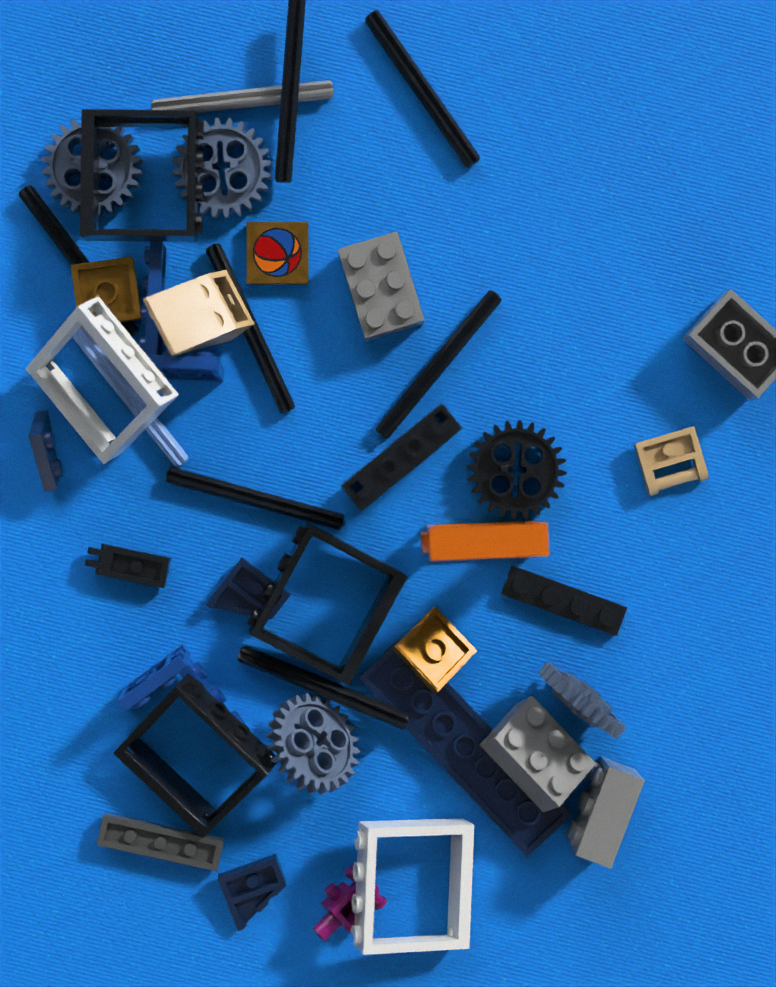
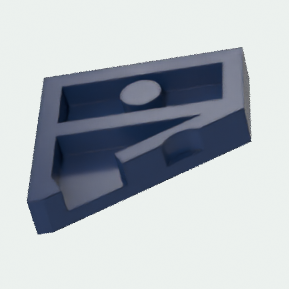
(44, 451)
(244, 590)
(251, 887)

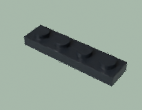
(563, 600)

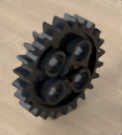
(544, 472)

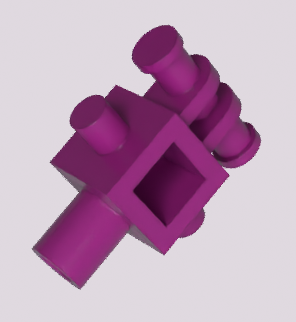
(340, 907)

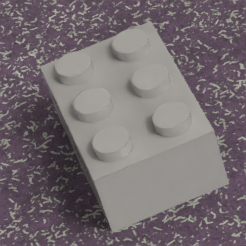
(381, 286)
(736, 344)
(538, 754)
(604, 811)

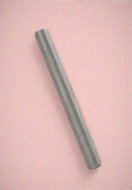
(243, 98)

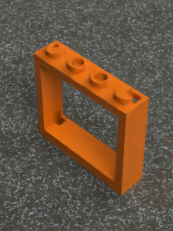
(485, 540)

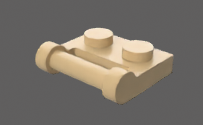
(669, 450)

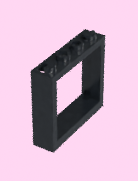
(89, 202)
(402, 456)
(366, 632)
(170, 784)

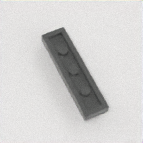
(160, 841)

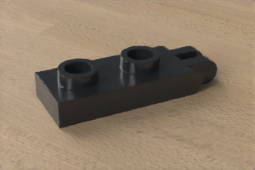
(130, 565)

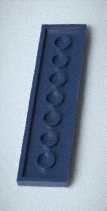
(453, 737)

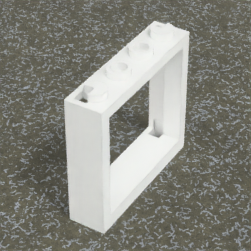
(125, 356)
(459, 885)

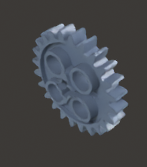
(248, 165)
(120, 168)
(582, 700)
(322, 741)

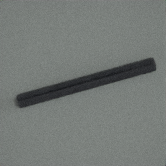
(422, 89)
(290, 91)
(59, 236)
(255, 338)
(438, 364)
(254, 498)
(324, 687)

